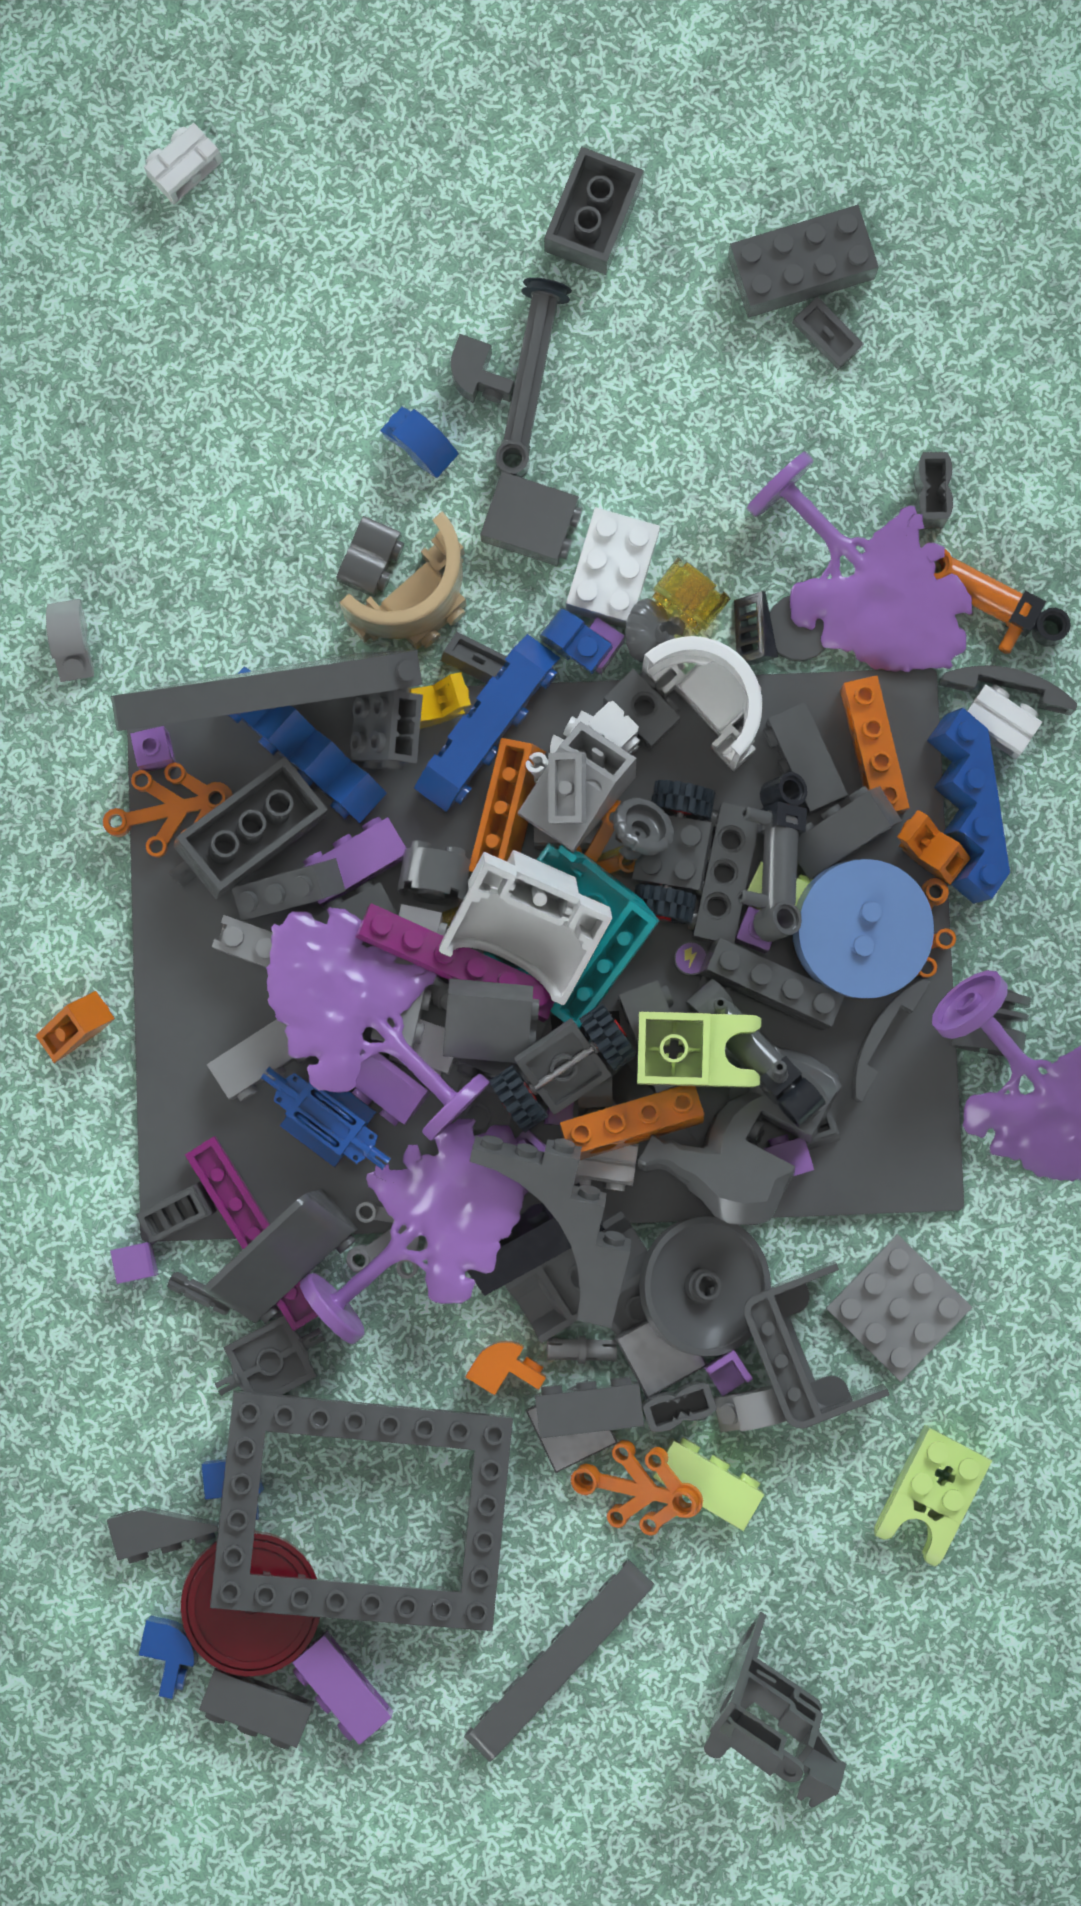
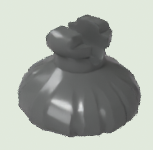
(649, 627)
(642, 828)

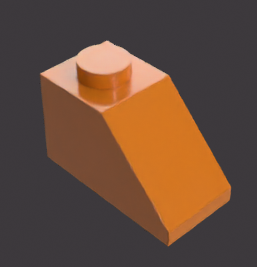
(74, 1026)

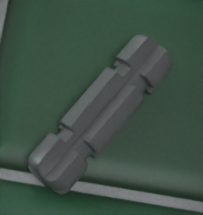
(194, 1290)

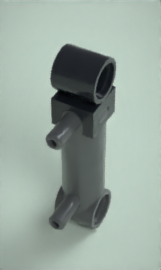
(781, 823)
(778, 1075)

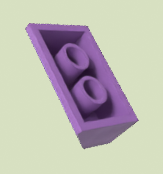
(389, 1088)

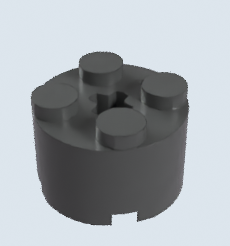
(434, 874)

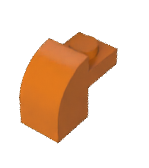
(932, 848)
(498, 1360)

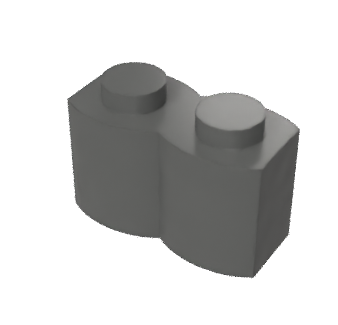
(931, 484)
(370, 557)
(669, 1409)

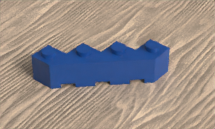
(493, 714)
(315, 759)
(973, 789)

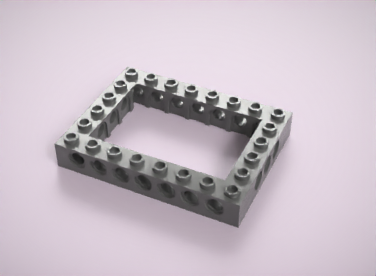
(465, 1609)

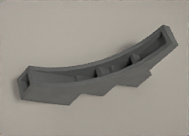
(579, 1211)

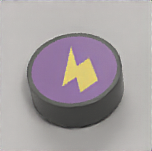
(689, 958)

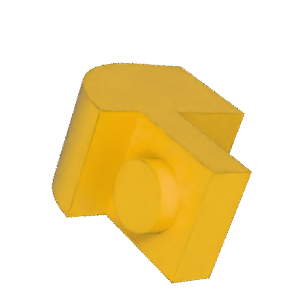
(443, 700)

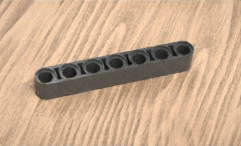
(557, 1664)

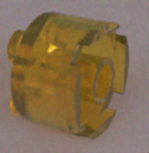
(691, 595)

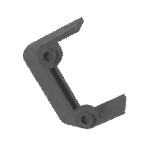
(798, 1393)

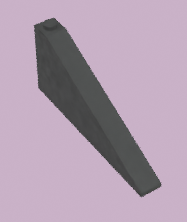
(268, 688)

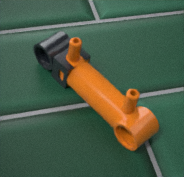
(1006, 604)

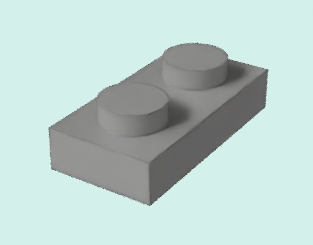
(567, 788)

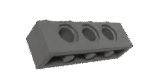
(710, 927)

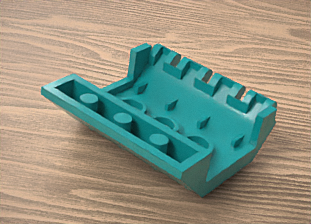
(624, 936)

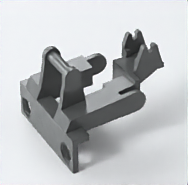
(797, 1713)

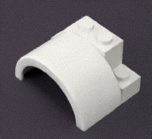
(717, 689)
(530, 919)

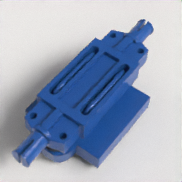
(326, 1120)

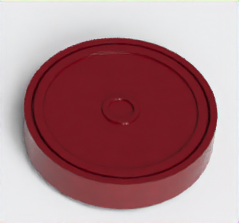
(247, 1640)

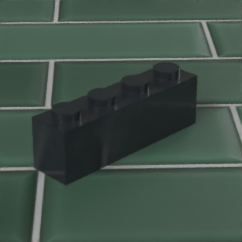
(530, 1244)

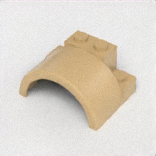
(422, 601)

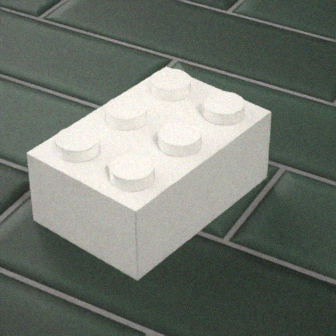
(612, 567)

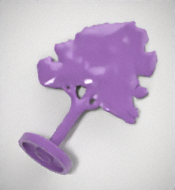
(892, 604)
(336, 987)
(1032, 1127)
(447, 1200)

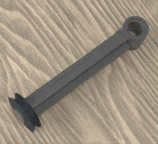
(544, 297)

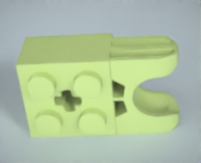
(704, 1049)
(936, 1503)

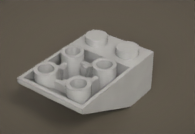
(607, 777)

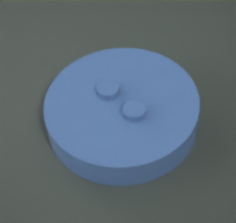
(864, 928)

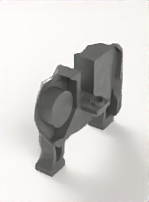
(730, 1171)

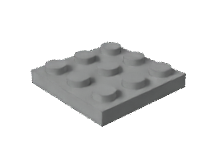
(898, 1307)

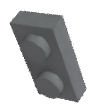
(828, 333)
(473, 657)

